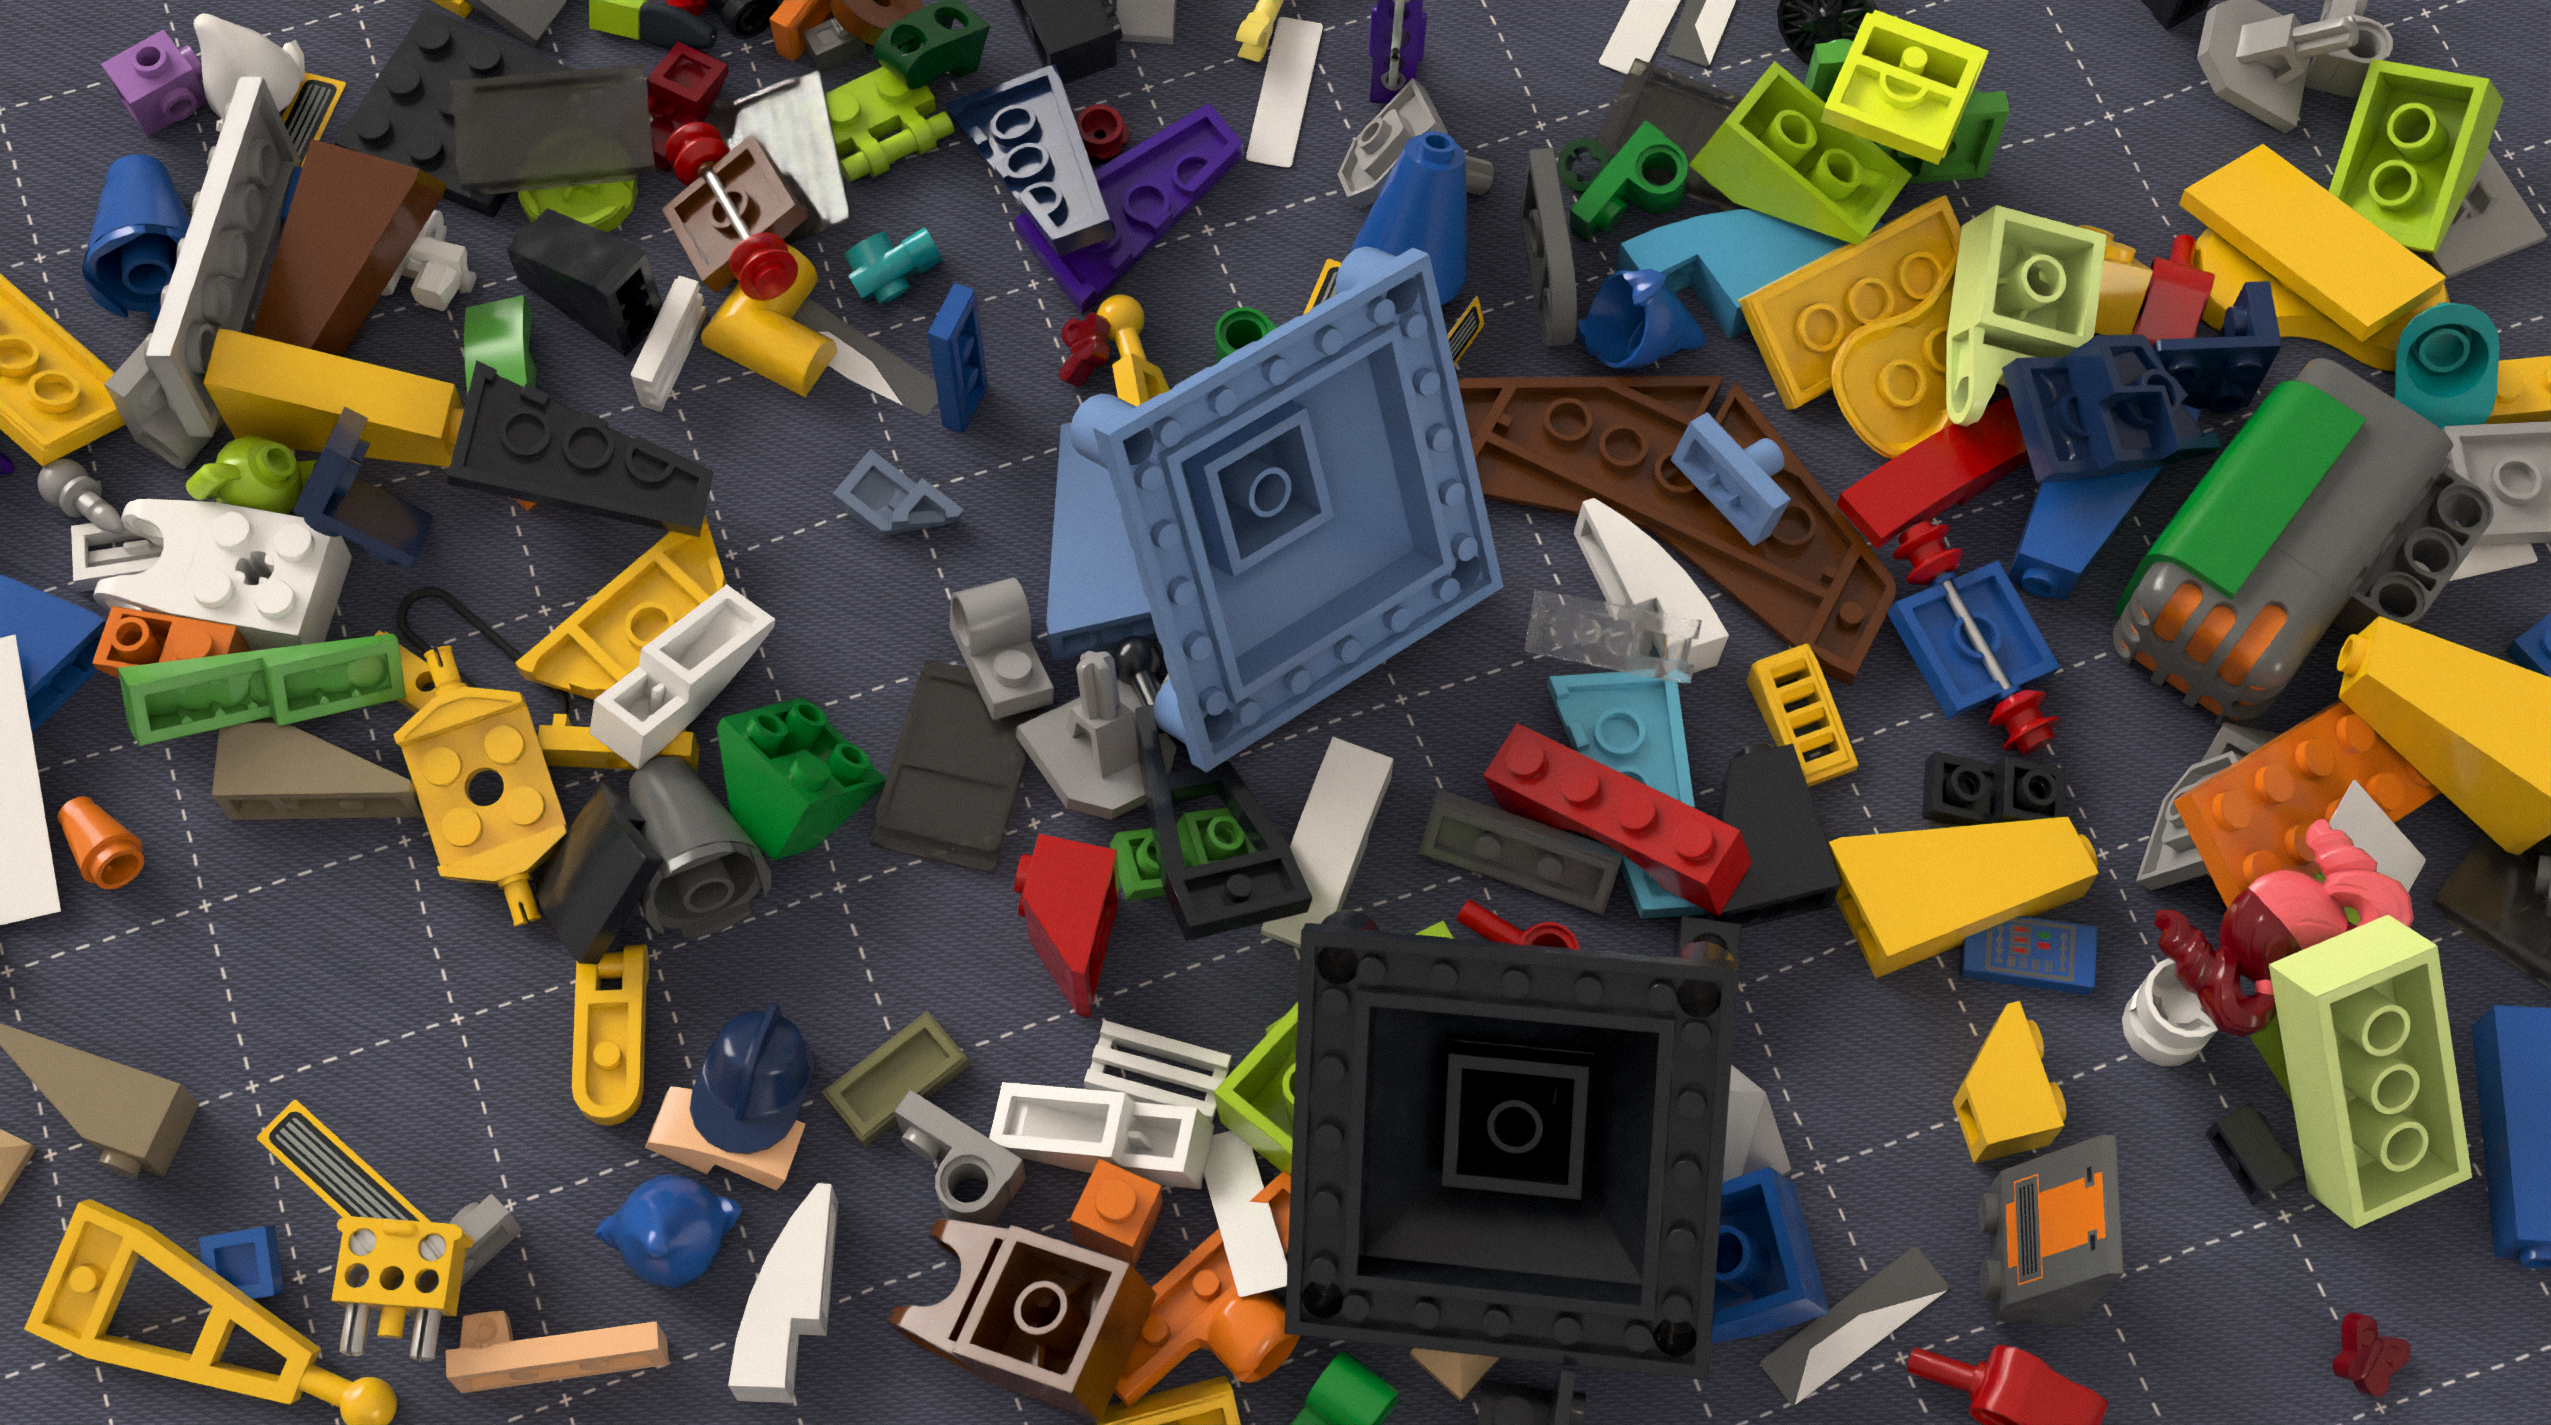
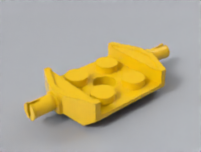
(451, 743)

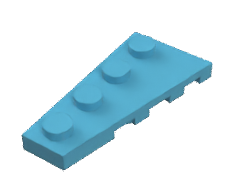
(1638, 731)

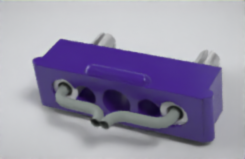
(1395, 45)

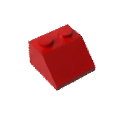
(1070, 912)

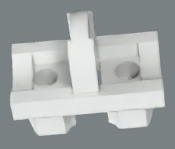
(436, 266)

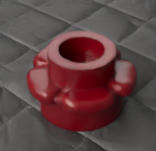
(1102, 120)

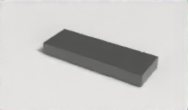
(1521, 852)

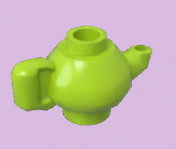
(253, 475)

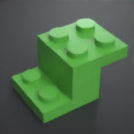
(1972, 142)

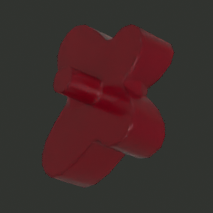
(1087, 348)
(2368, 1357)

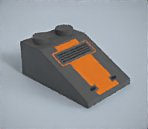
(2052, 1235)

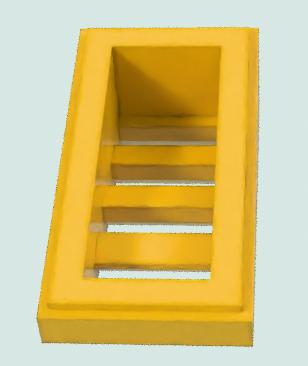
(1811, 684)

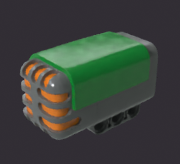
(2296, 531)

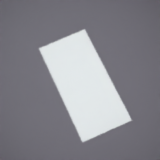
(26, 859)

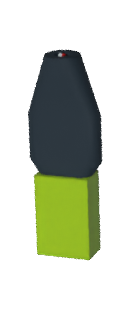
(652, 21)

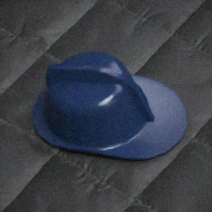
(752, 1082)

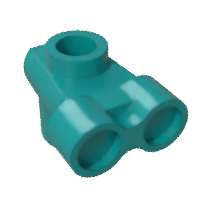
(883, 269)

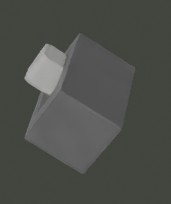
(831, 45)

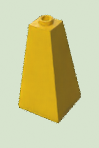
(2461, 722)

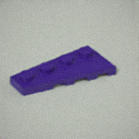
(1144, 198)

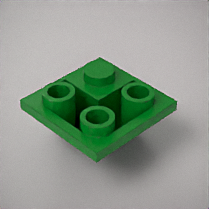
(792, 775)

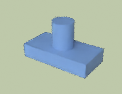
(1733, 477)

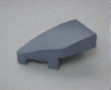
(890, 501)

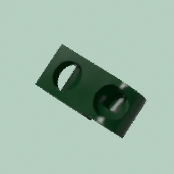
(926, 46)

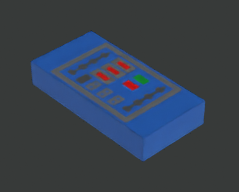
(2033, 955)

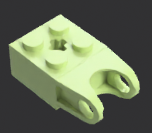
(2017, 293)

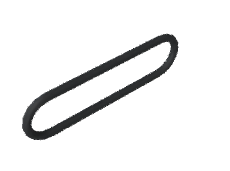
(476, 622)

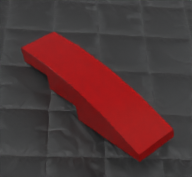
(1936, 474)

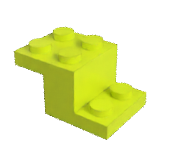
(1904, 86)

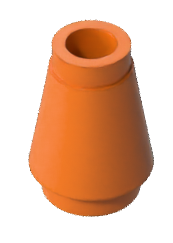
(100, 844)

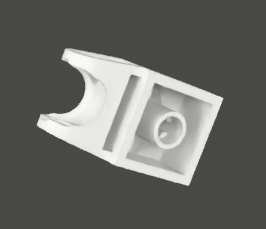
(234, 569)

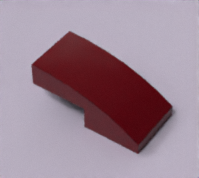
(681, 94)

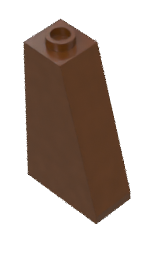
(342, 245)

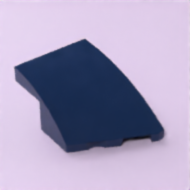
(2103, 411)

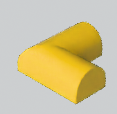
(766, 336)

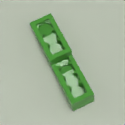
(242, 687)

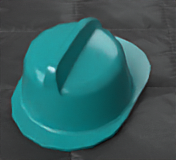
(2448, 365)

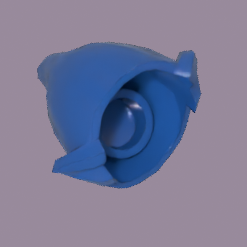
(1637, 321)
(670, 1230)

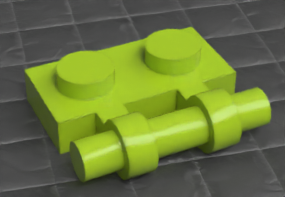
(877, 107)

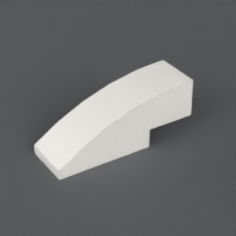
(1644, 576)
(679, 676)
(1334, 831)
(1084, 1125)
(787, 1302)

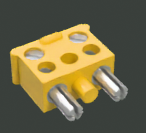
(387, 1251)

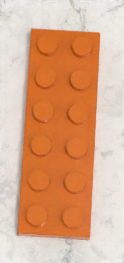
(2260, 807)

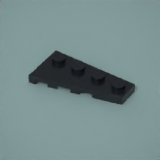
(548, 454)

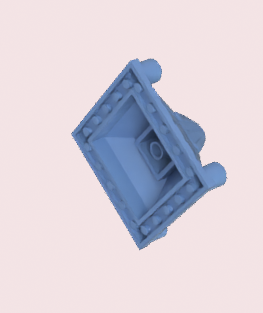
(1300, 505)

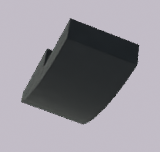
(1984, 793)

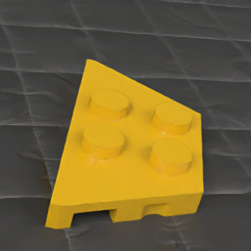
(608, 632)

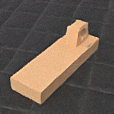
(493, 1360)

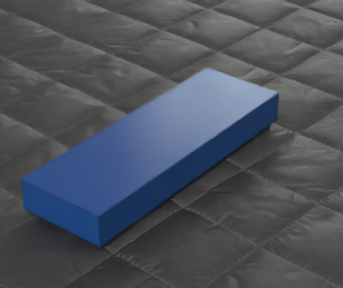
(958, 358)

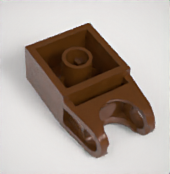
(1033, 1315)

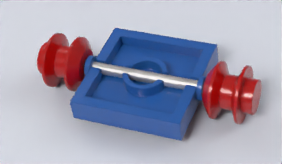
(1973, 639)

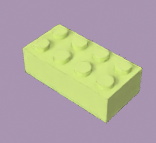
(2371, 1070)

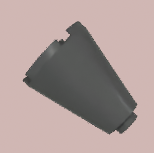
(708, 858)

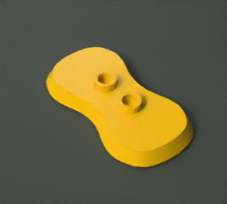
(2293, 313)
(1894, 374)

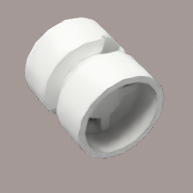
(2166, 1020)

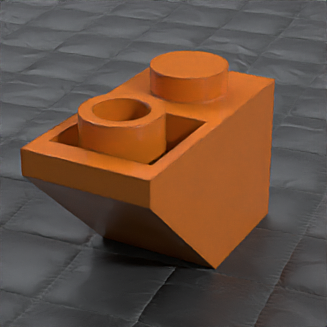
(148, 638)

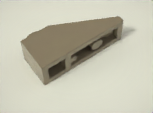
(290, 774)
(116, 1109)

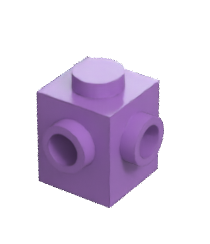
(157, 82)

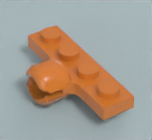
(1202, 1309)

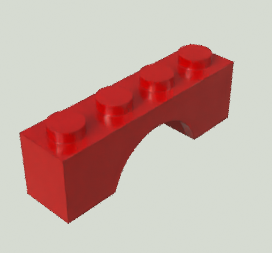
(1663, 836)

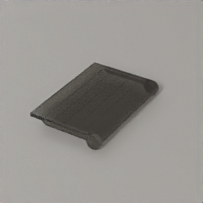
(799, 135)

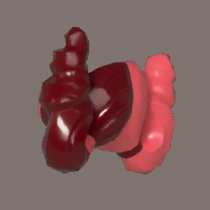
(2274, 920)

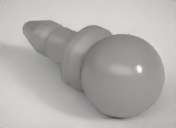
(71, 489)

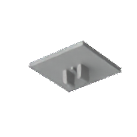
(2488, 224)

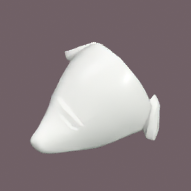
(237, 52)

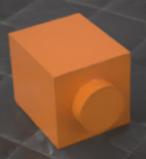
(1116, 1212)

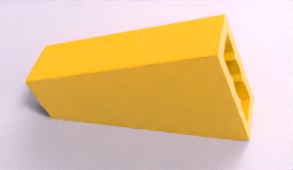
(301, 392)
(1935, 887)

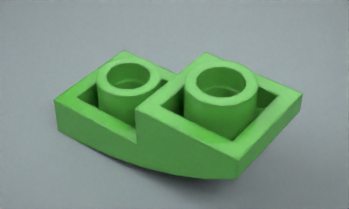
(500, 338)
(1203, 839)

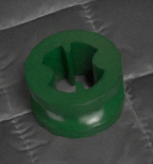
(1571, 152)

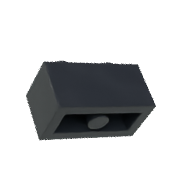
(2252, 1153)

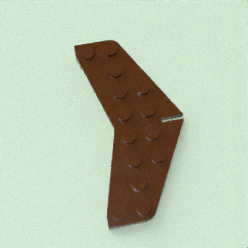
(1614, 441)

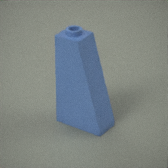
(1093, 569)

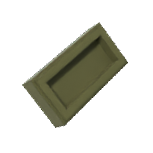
(914, 1059)

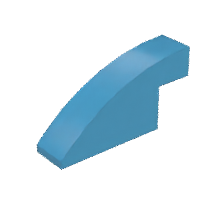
(1725, 257)

